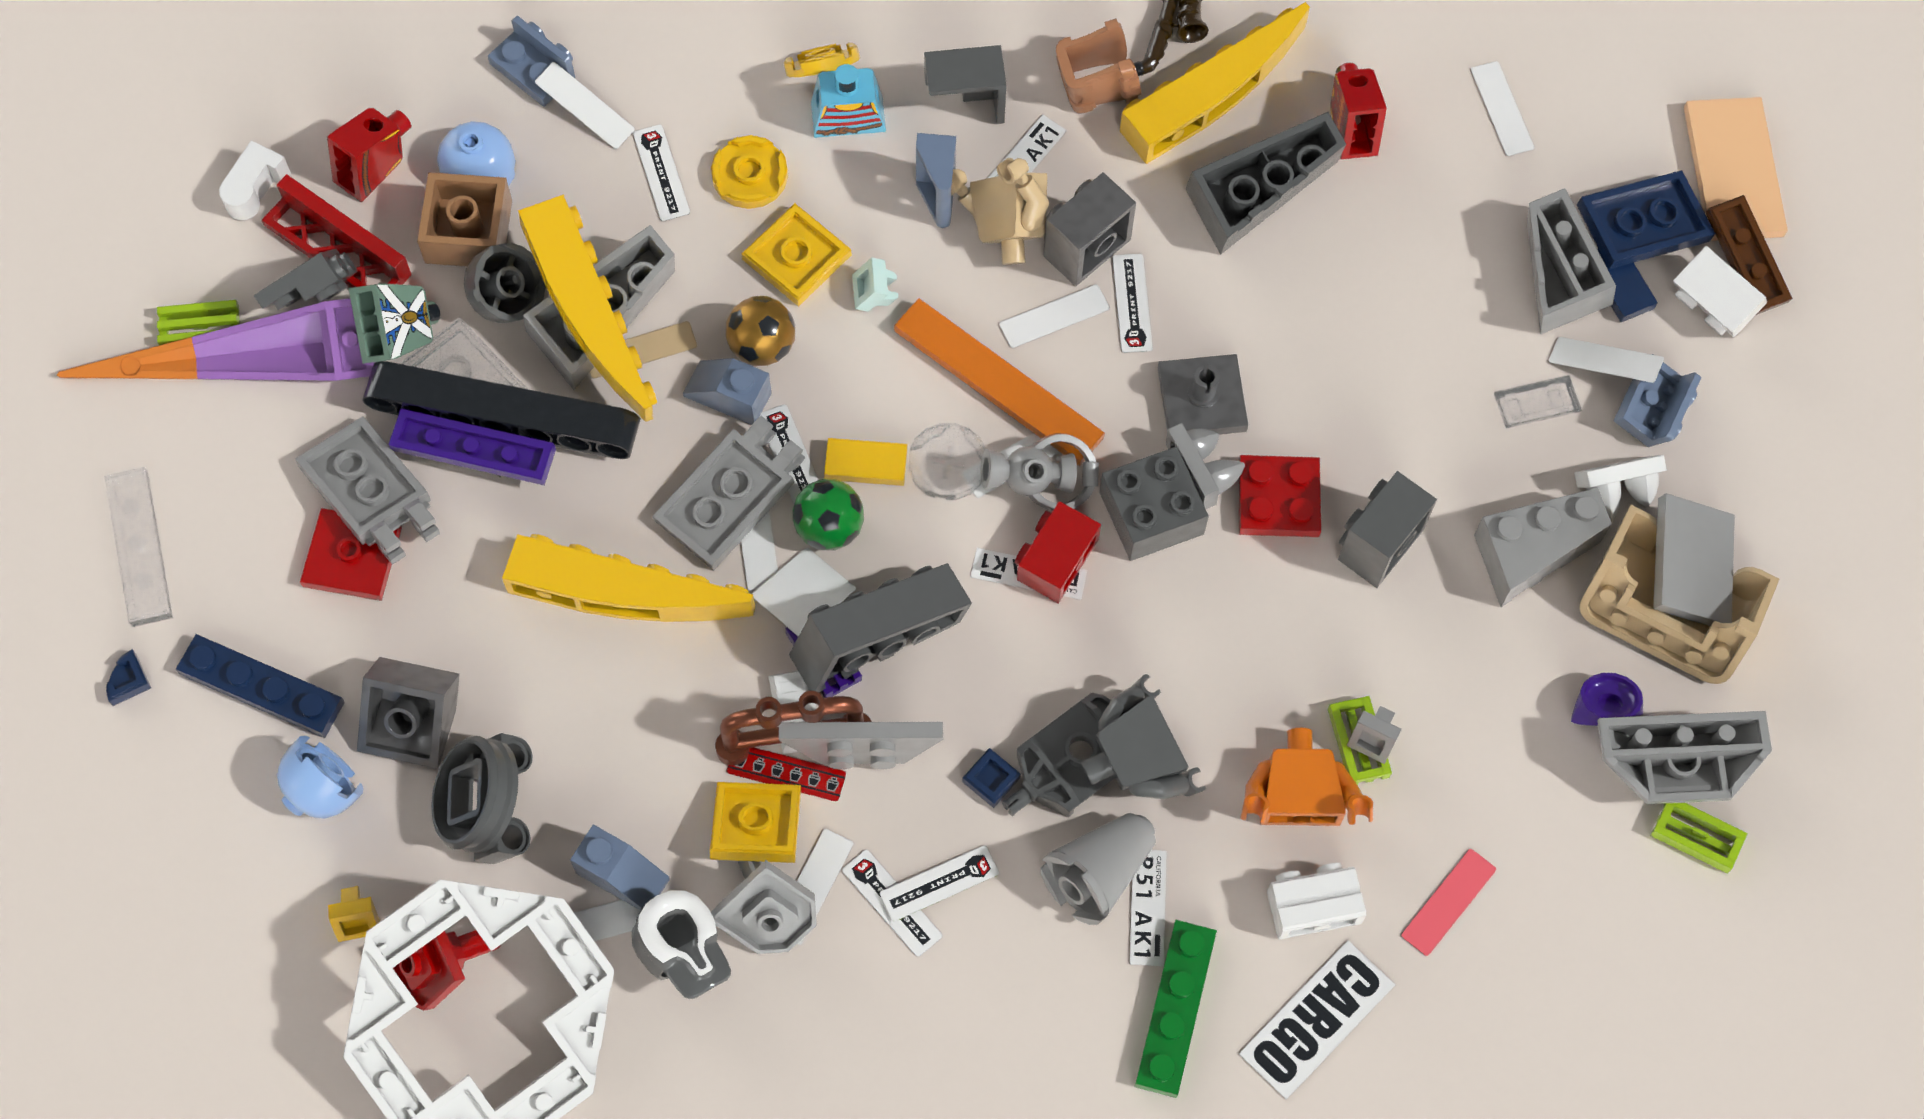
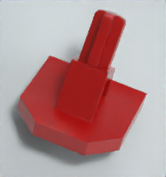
(438, 965)

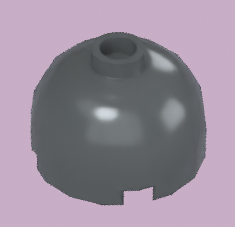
(503, 283)

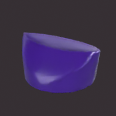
(1607, 697)

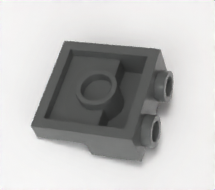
(318, 277)

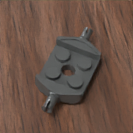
(1048, 767)

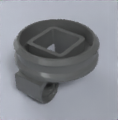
(489, 829)

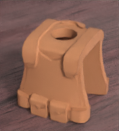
(1093, 50)

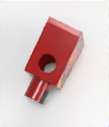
(1359, 94)

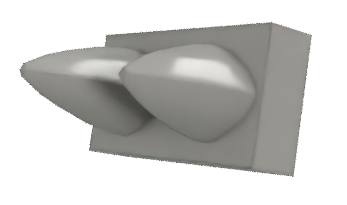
(1209, 477)

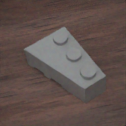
(1565, 263)
(1538, 539)

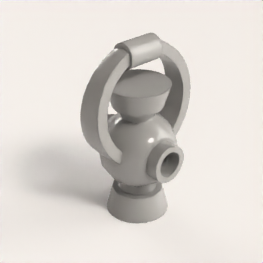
(1042, 471)

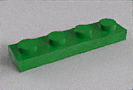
(1175, 1009)

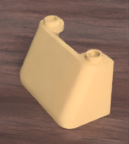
(1623, 604)

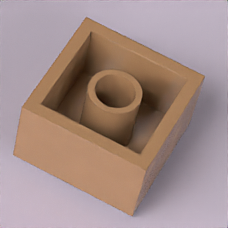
(462, 217)

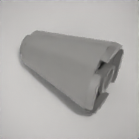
(1098, 866)

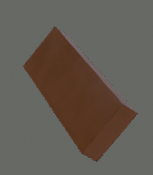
(1748, 250)

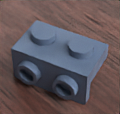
(1656, 409)

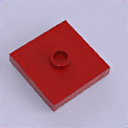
(342, 563)

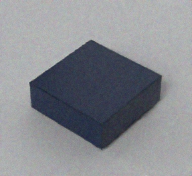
(991, 777)

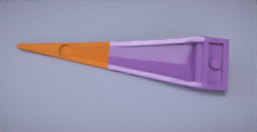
(292, 345)

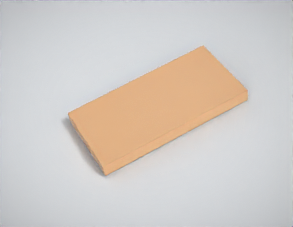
(1735, 158)

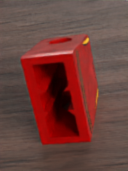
(366, 150)

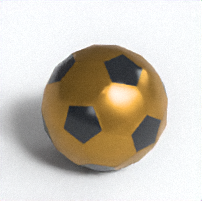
(760, 330)

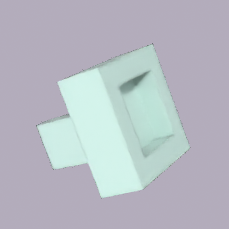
(871, 285)

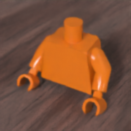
(1304, 787)

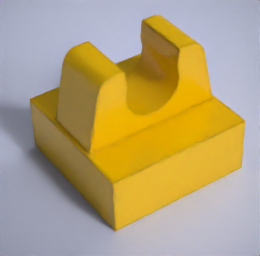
(352, 915)

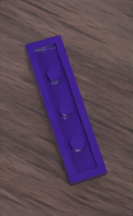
(472, 446)

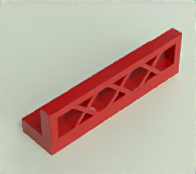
(340, 228)

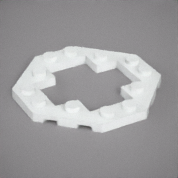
(496, 917)

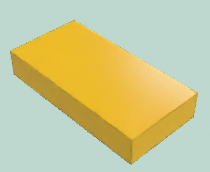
(866, 461)

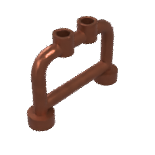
(733, 745)

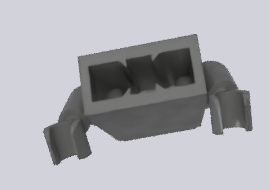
(1140, 748)

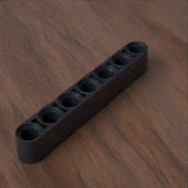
(505, 408)

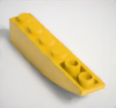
(1209, 88)
(583, 298)
(615, 586)

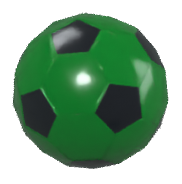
(828, 514)

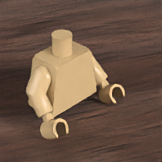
(1006, 206)

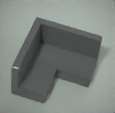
(969, 71)

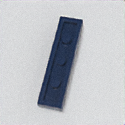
(260, 685)

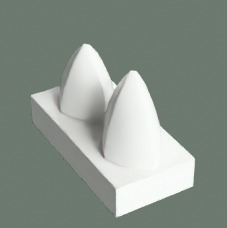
(1638, 475)

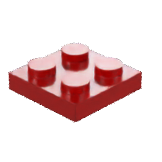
(1280, 496)

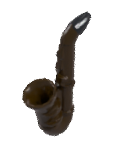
(1174, 13)

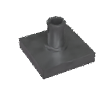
(1203, 394)

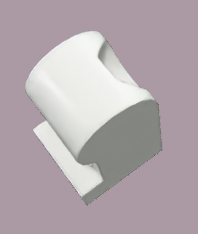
(251, 179)

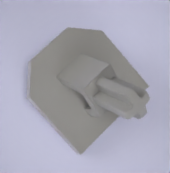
(767, 909)

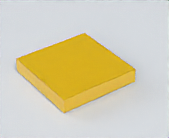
(796, 254)
(755, 822)

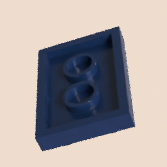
(1645, 219)

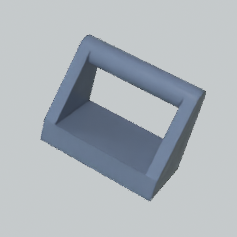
(934, 174)

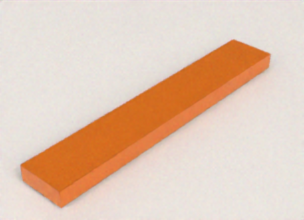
(995, 378)

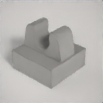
(1375, 734)

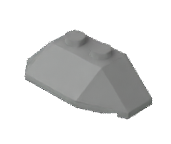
(1685, 753)

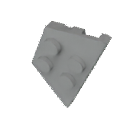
(861, 742)

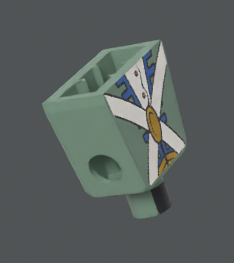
(392, 320)

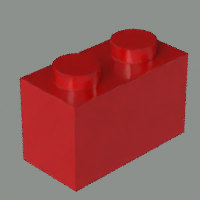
(1057, 552)

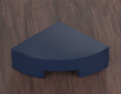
(126, 679)

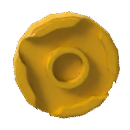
(821, 59)
(749, 172)

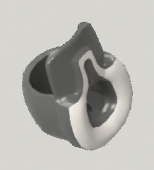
(679, 942)

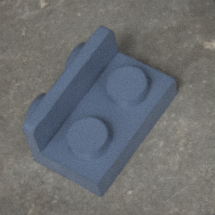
(527, 55)

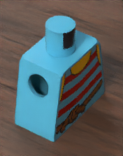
(847, 103)

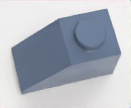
(730, 388)
(618, 868)

